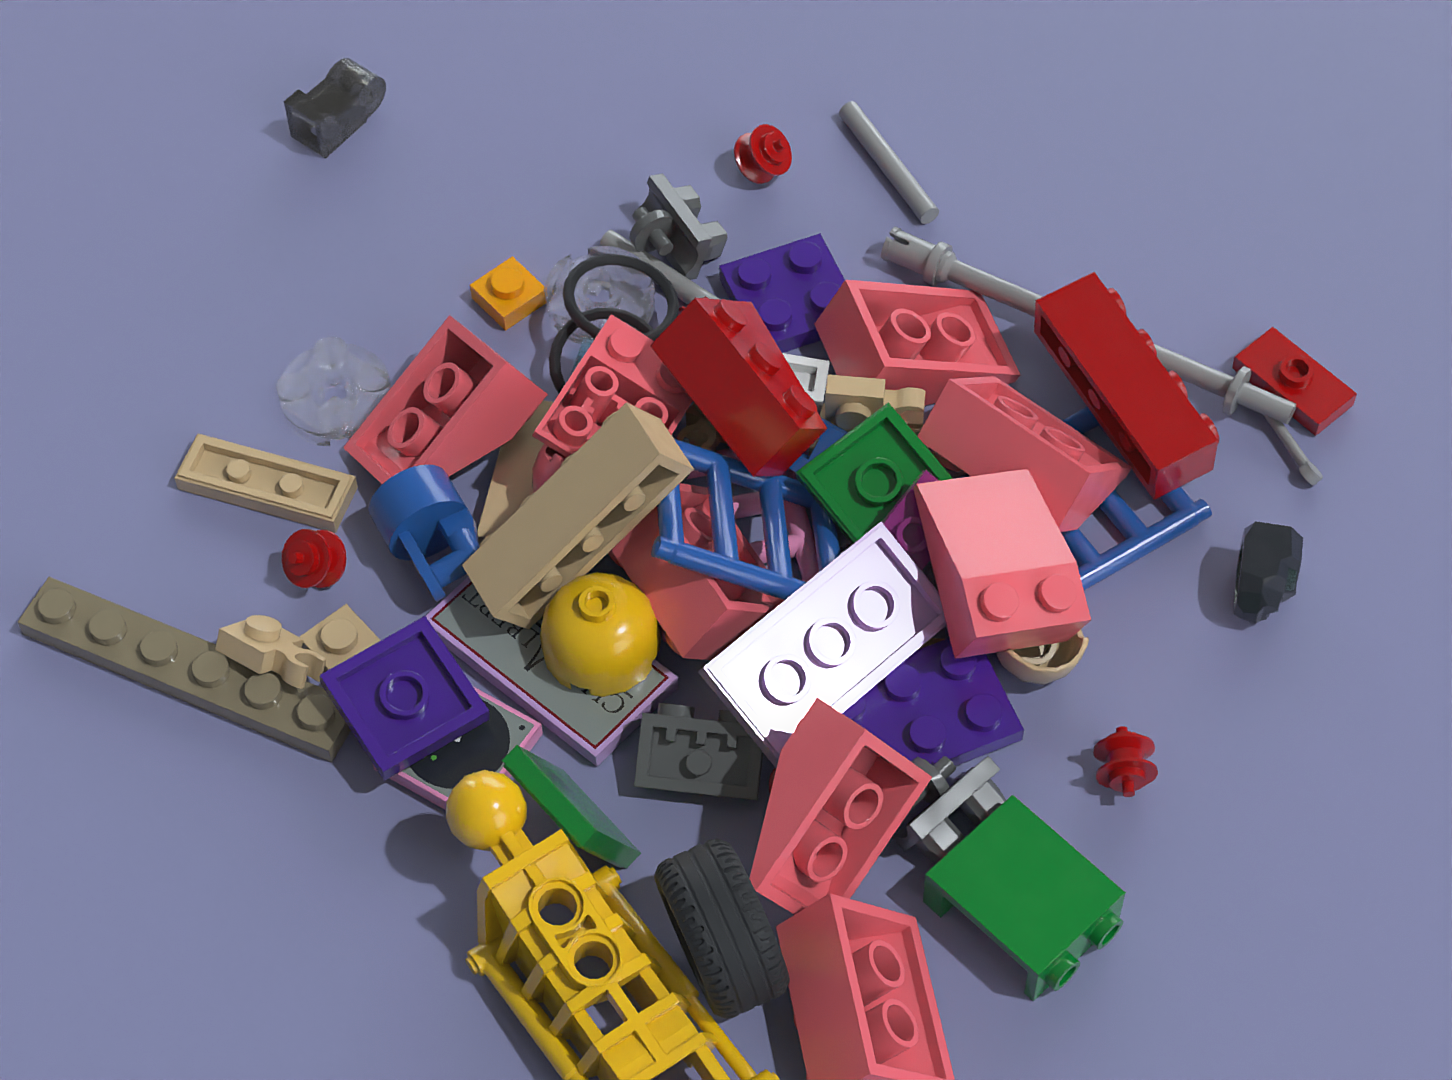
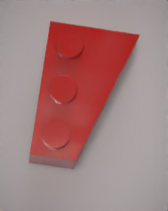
(741, 383)

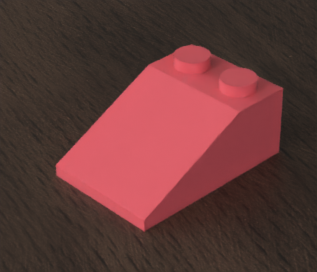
(913, 336)
(446, 408)
(1000, 564)
(830, 809)

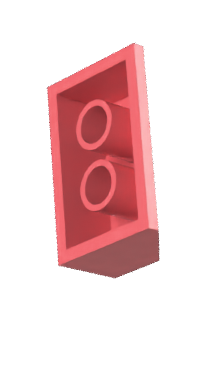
(995, 429)
(692, 608)
(862, 993)

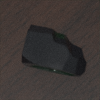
(1266, 570)

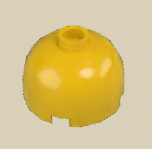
(600, 634)

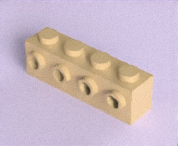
(577, 515)

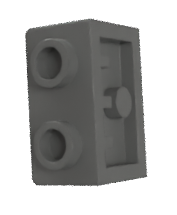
(697, 754)

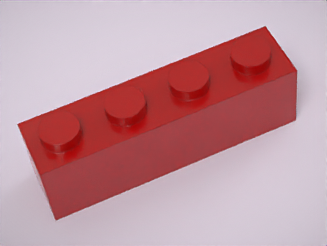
(1126, 385)

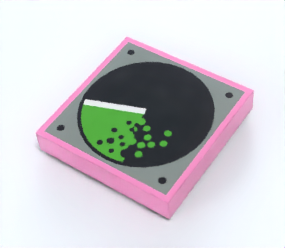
(472, 752)

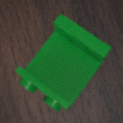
(1028, 894)

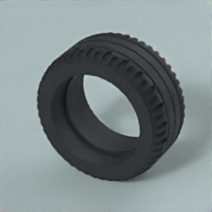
(722, 928)

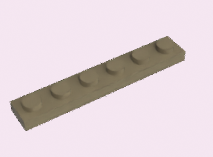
(183, 667)

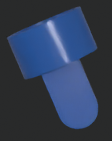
(421, 516)

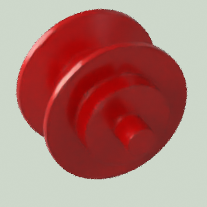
(762, 154)
(313, 558)
(1125, 761)

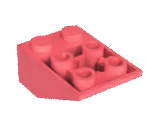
(612, 372)

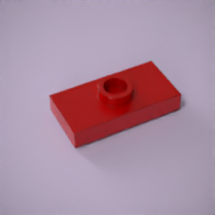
(1292, 374)

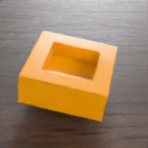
(508, 293)

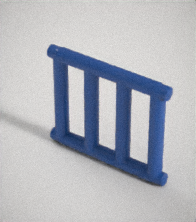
(1139, 538)
(724, 561)

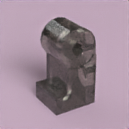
(334, 106)

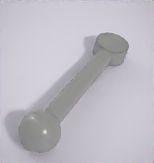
(1307, 469)

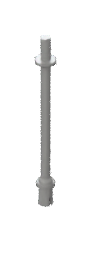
(940, 264)

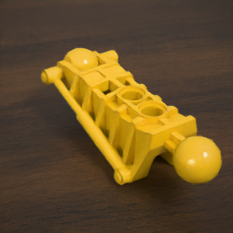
(489, 815)

